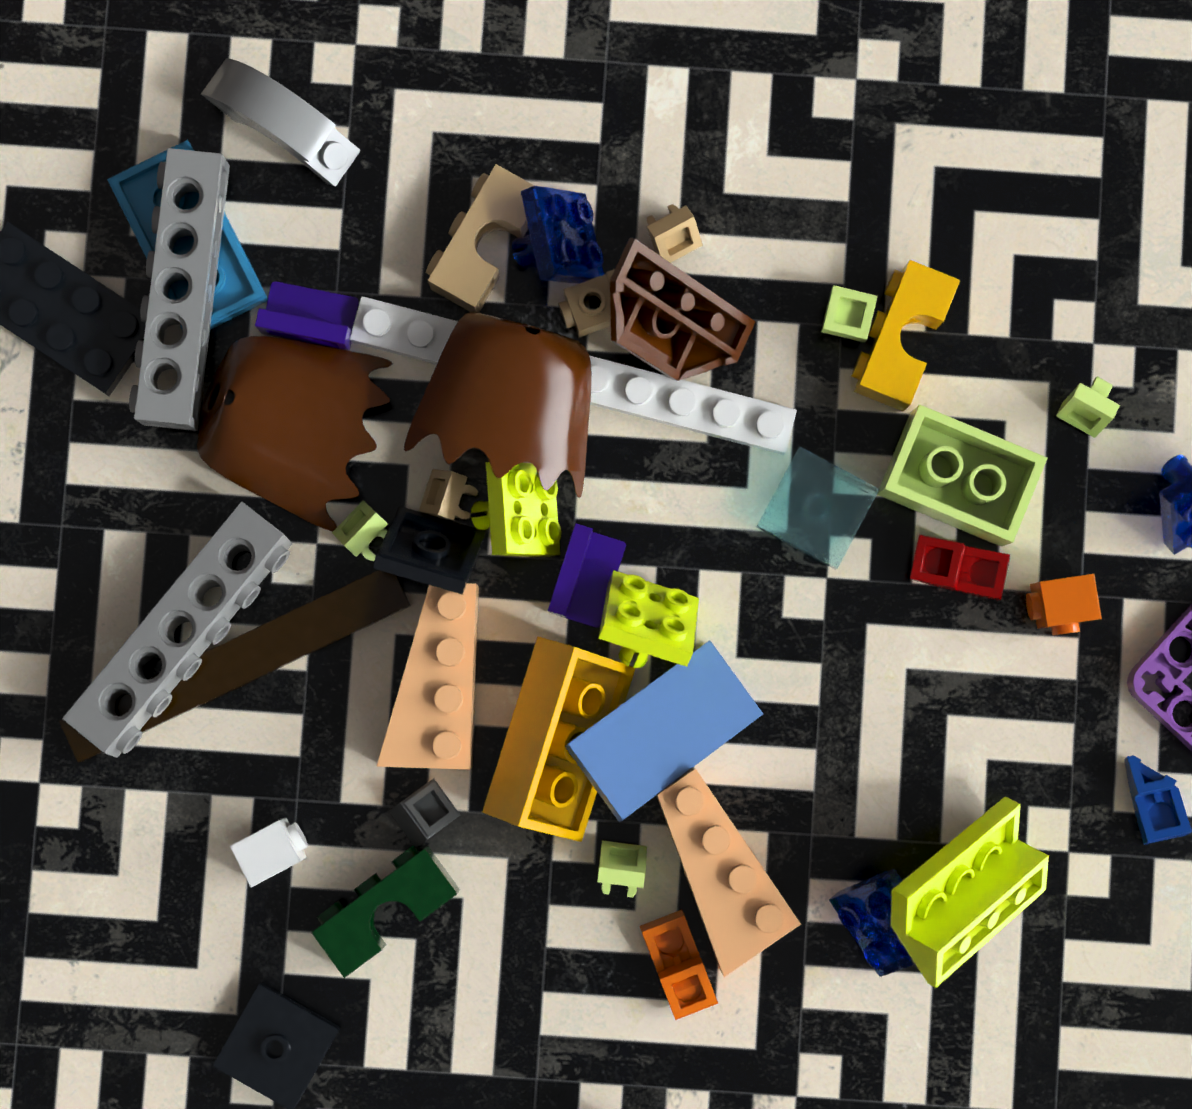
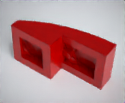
(960, 567)

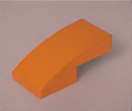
(678, 964)

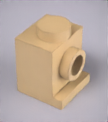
(576, 314)

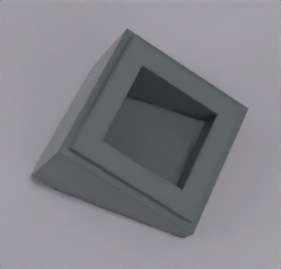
(424, 813)

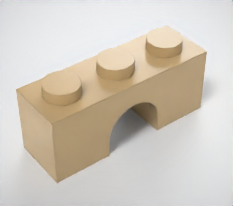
(459, 271)

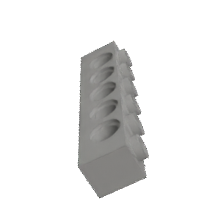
(180, 174)
(95, 712)

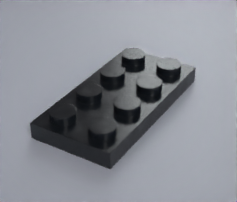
(66, 311)

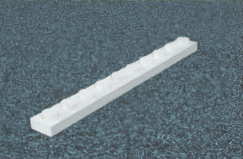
(612, 383)

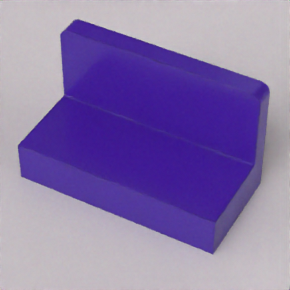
(308, 316)
(585, 576)

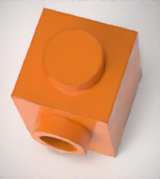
(1064, 603)

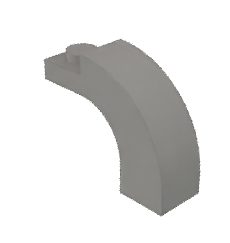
(283, 117)

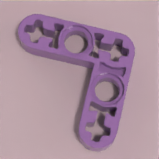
(1170, 675)

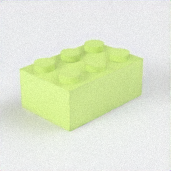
(962, 476)

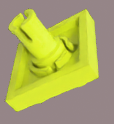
(520, 514)
(648, 620)

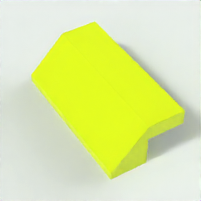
(967, 892)

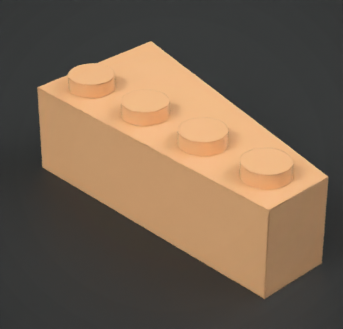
(437, 691)
(729, 885)

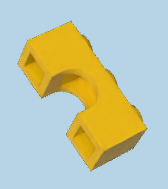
(916, 297)

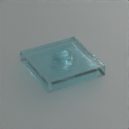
(817, 508)

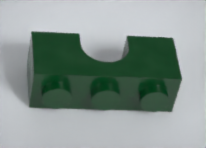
(350, 931)

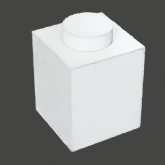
(270, 851)

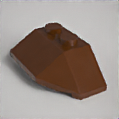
(672, 317)

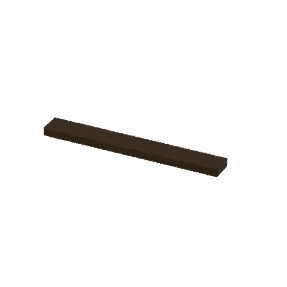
(270, 648)

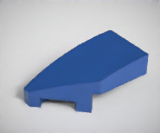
(1156, 803)

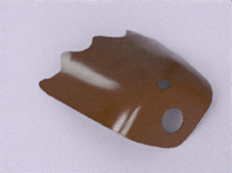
(510, 398)
(290, 421)

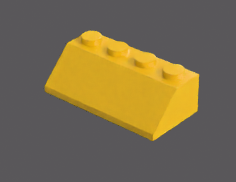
(536, 776)

